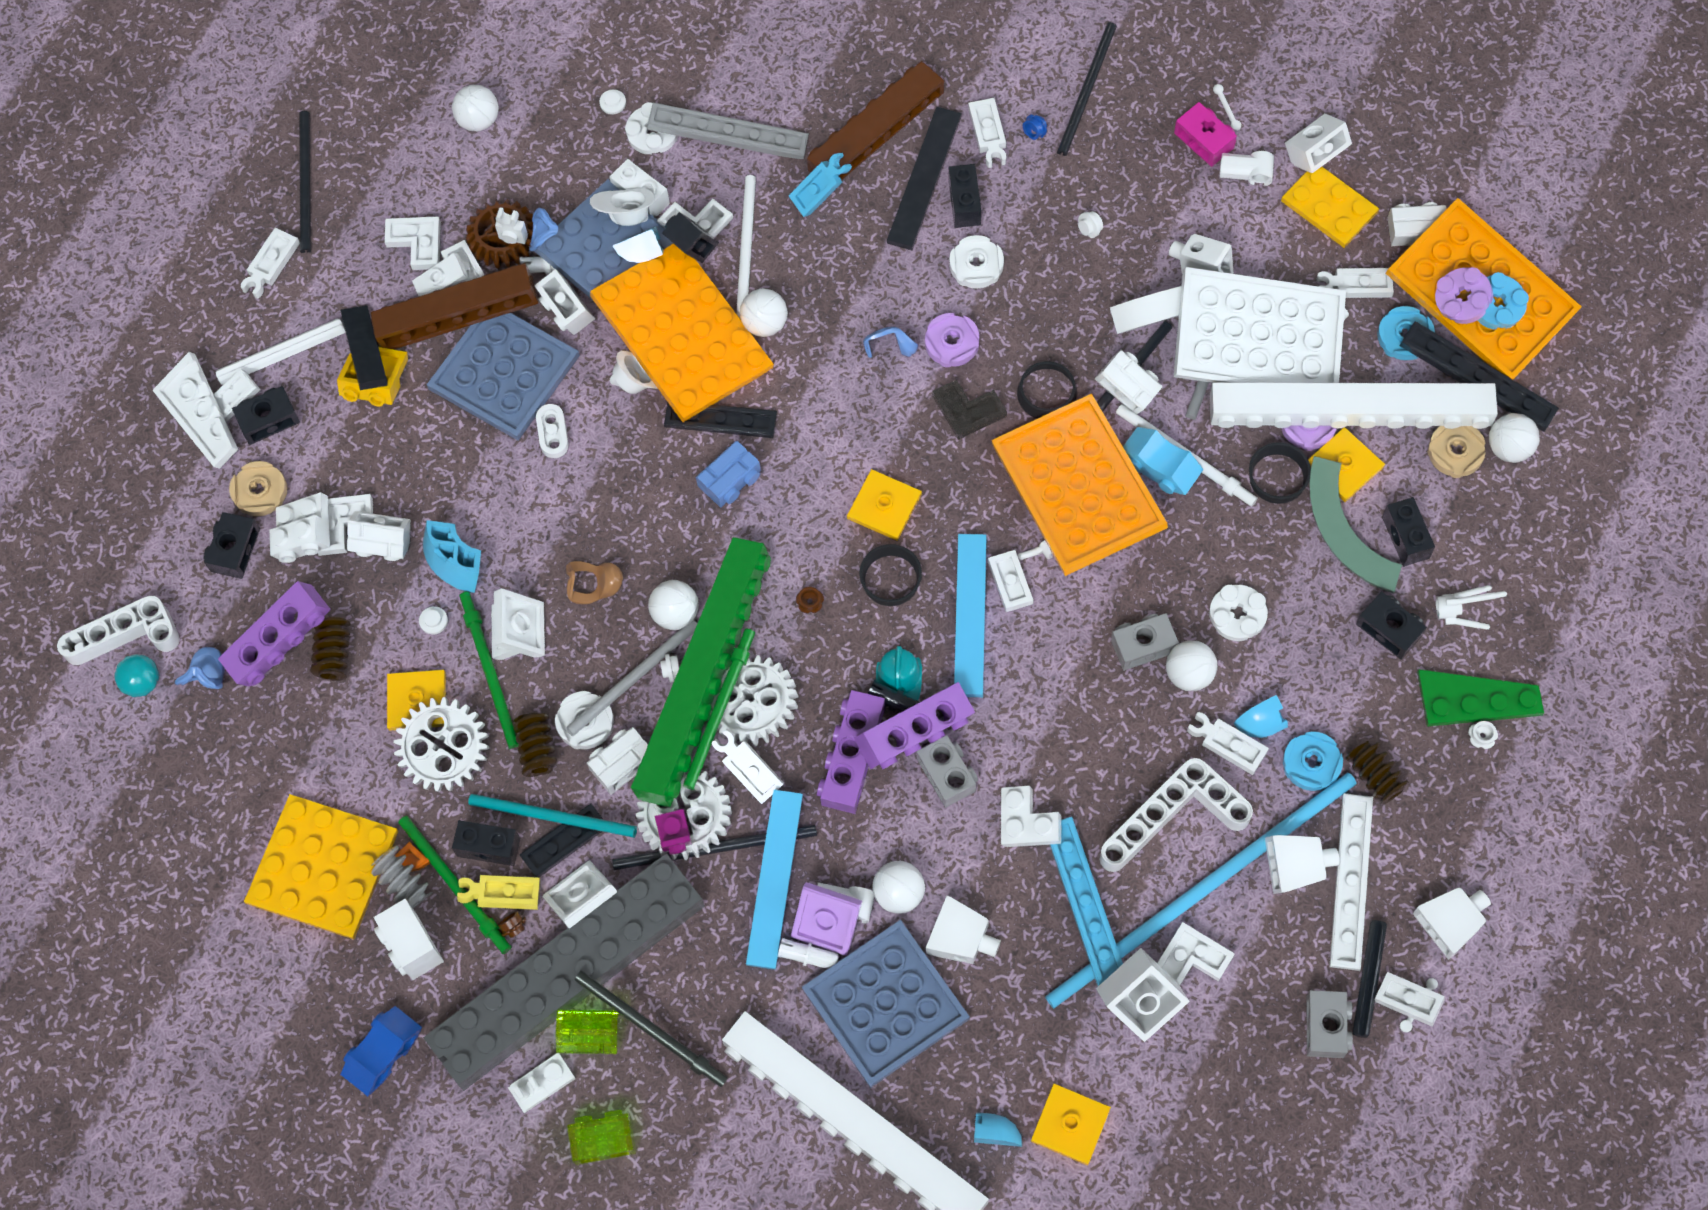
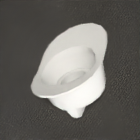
(624, 206)
(630, 374)

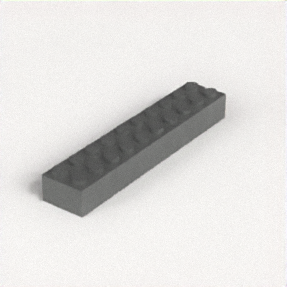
(532, 992)

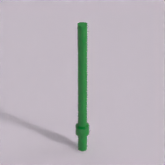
(473, 620)
(739, 658)
(488, 926)

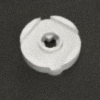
(637, 133)
(972, 275)
(1252, 604)
(590, 735)

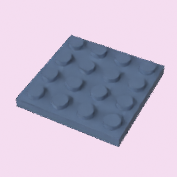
(585, 244)
(503, 372)
(885, 1003)

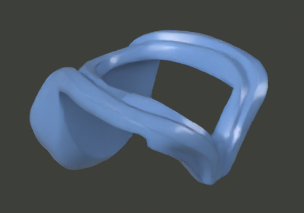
(542, 228)
(905, 343)
(205, 668)

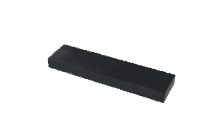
(363, 347)
(726, 420)

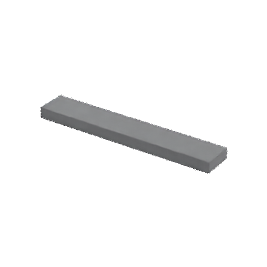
(727, 131)

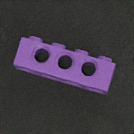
(279, 618)
(875, 743)
(847, 795)

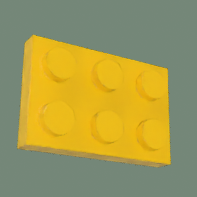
(1330, 205)

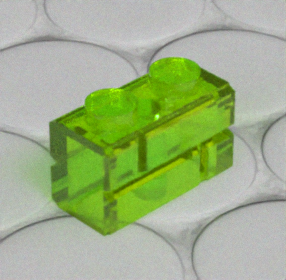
(587, 1031)
(601, 1137)

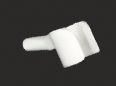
(1043, 548)

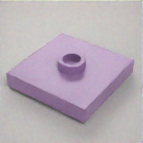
(826, 918)

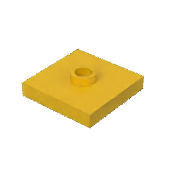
(1356, 461)
(884, 505)
(408, 690)
(1070, 1124)

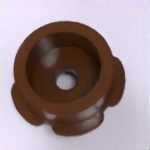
(809, 593)
(512, 924)

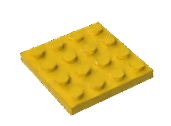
(320, 866)

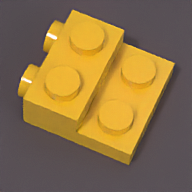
(393, 363)

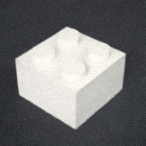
(407, 938)
(1142, 995)

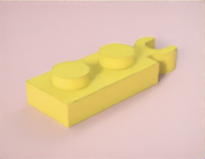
(501, 892)

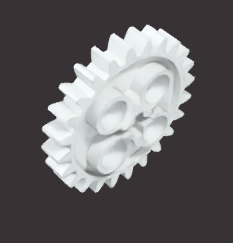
(765, 718)
(427, 766)
(710, 805)

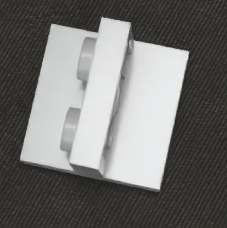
(517, 625)

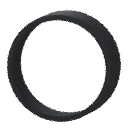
(1033, 410)
(1286, 450)
(890, 550)

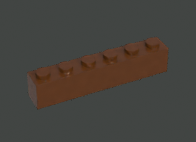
(881, 118)
(454, 307)

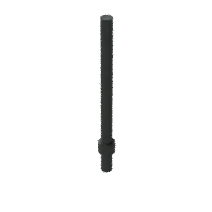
(698, 1063)

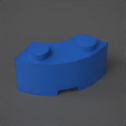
(374, 1057)

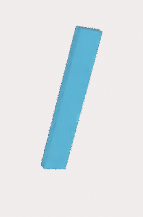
(970, 613)
(774, 879)
(1085, 903)

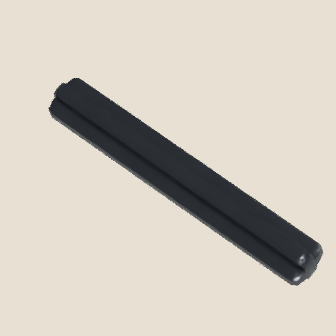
(1369, 979)

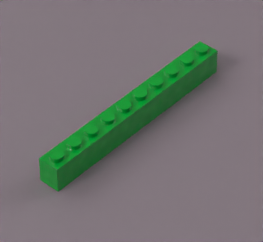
(701, 673)

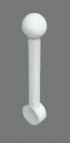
(1235, 124)
(1406, 1025)

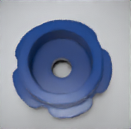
(1036, 124)

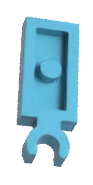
(819, 185)

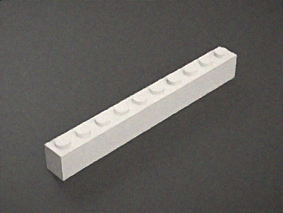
(1353, 404)
(850, 1118)

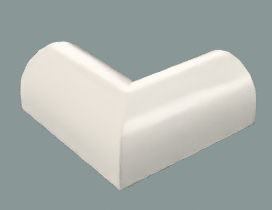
(711, 218)

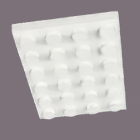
(1257, 330)

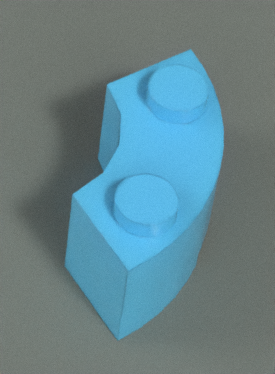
(1161, 461)
(450, 557)

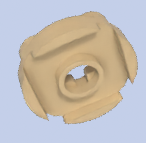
(1457, 464)
(248, 478)

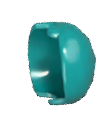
(136, 675)

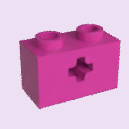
(1205, 133)

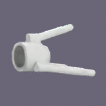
(1450, 605)

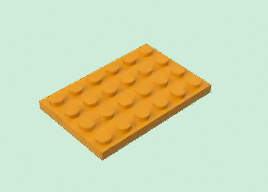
(1467, 241)
(681, 331)
(1079, 484)

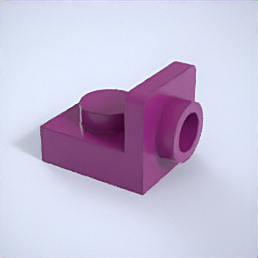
(673, 831)

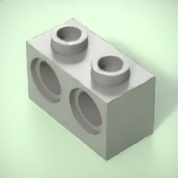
(941, 773)

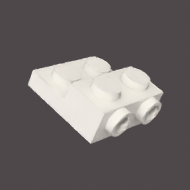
(300, 528)

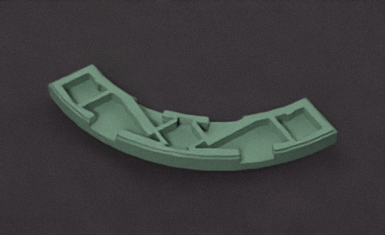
(1339, 535)

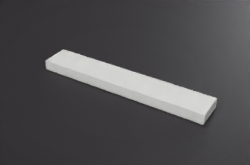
(1351, 882)

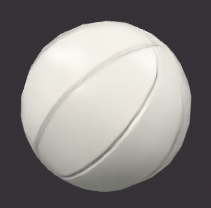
(475, 108)
(763, 312)
(1514, 437)
(673, 604)
(1191, 665)
(898, 887)

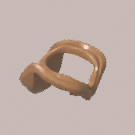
(608, 581)

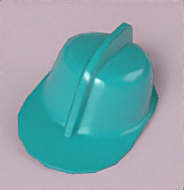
(900, 671)

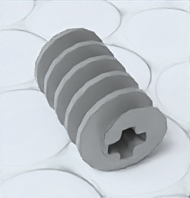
(399, 878)

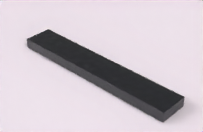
(924, 178)
(1469, 369)

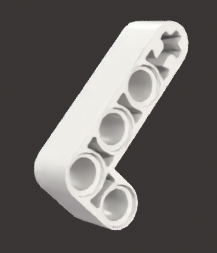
(115, 636)

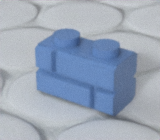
(729, 474)

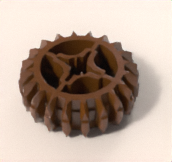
(485, 244)

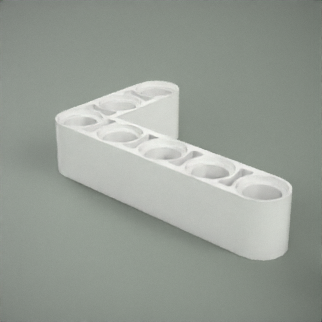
(1169, 808)

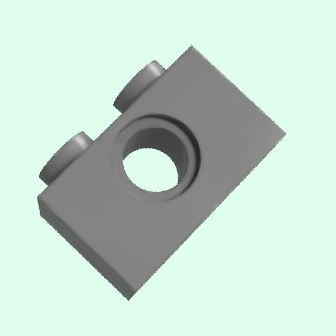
(1133, 653)
(1335, 1007)

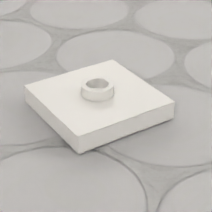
(579, 894)

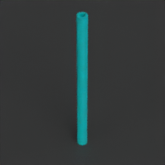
(553, 815)

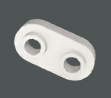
(552, 432)

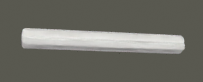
(282, 350)

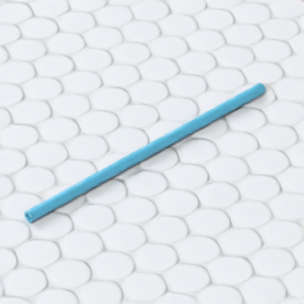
(1207, 885)

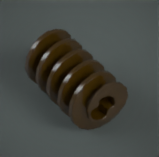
(328, 649)
(533, 744)
(1376, 771)

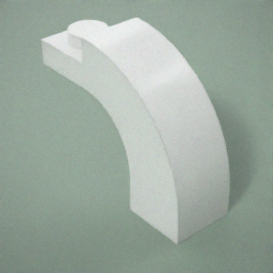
(1146, 310)

